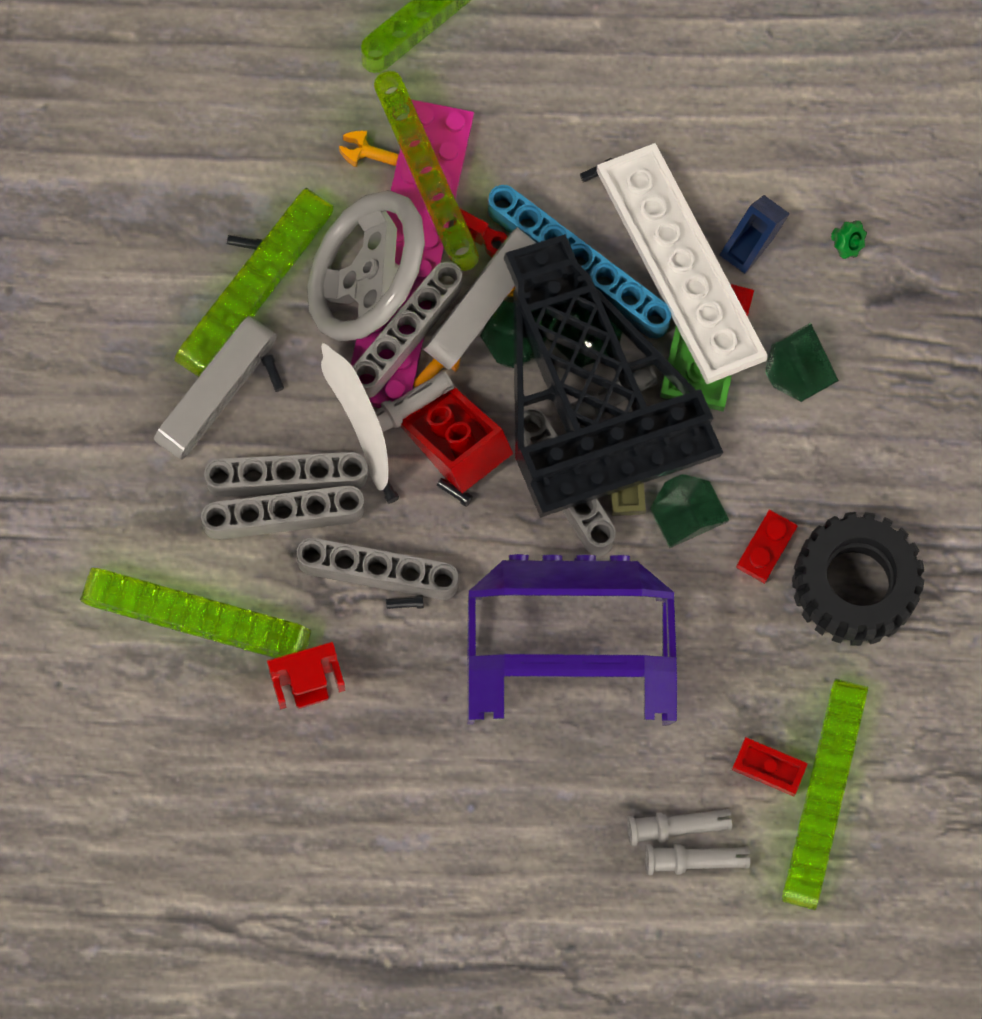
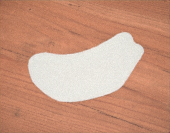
(359, 409)

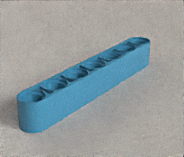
(596, 265)

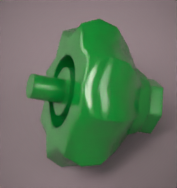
(849, 239)

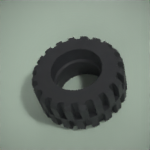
(874, 540)

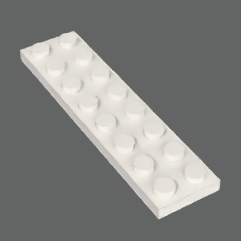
(681, 263)

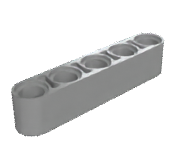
(476, 305)
(411, 315)
(215, 387)
(271, 466)
(267, 505)
(583, 525)
(365, 557)

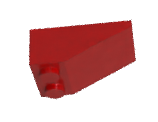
(458, 439)

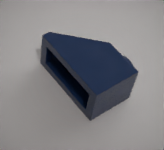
(754, 233)

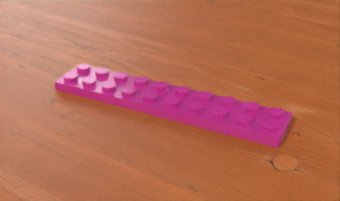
(449, 137)

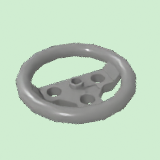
(373, 276)

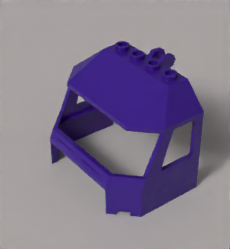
(572, 578)

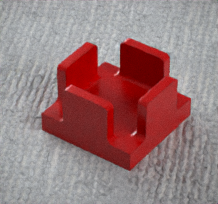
(306, 675)

